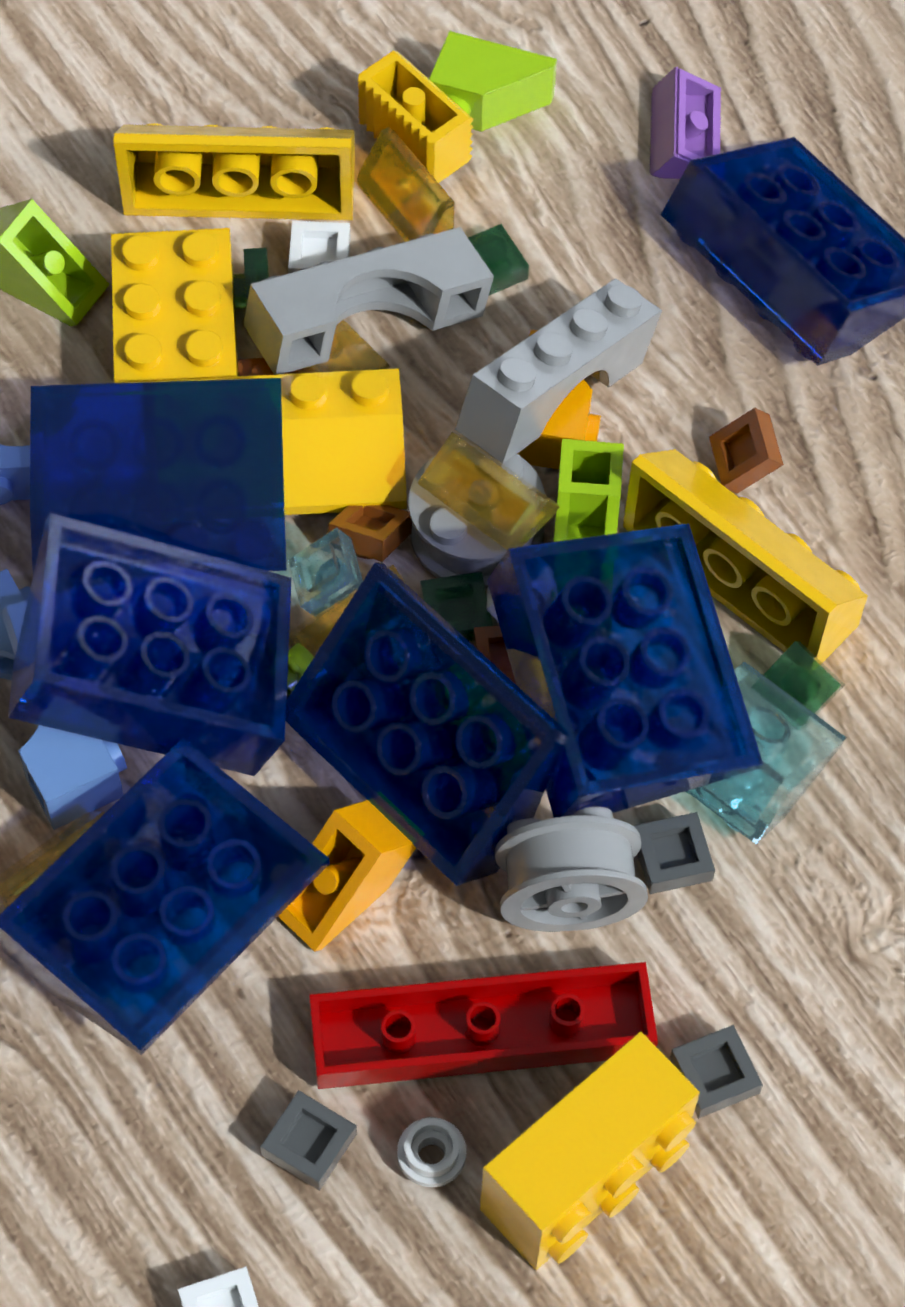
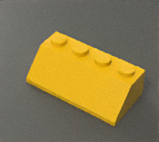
(236, 171)
(341, 439)
(746, 559)

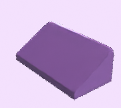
(683, 122)

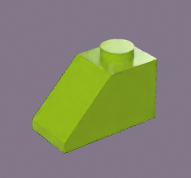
(493, 79)
(44, 265)

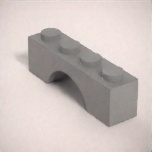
(426, 278)
(525, 385)

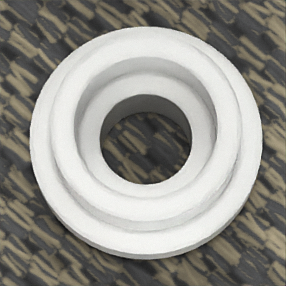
(431, 1132)

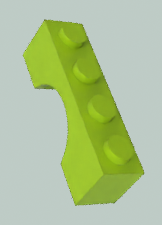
(588, 489)

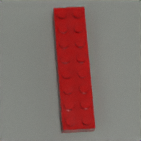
(479, 1024)

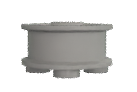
(451, 544)
(570, 871)

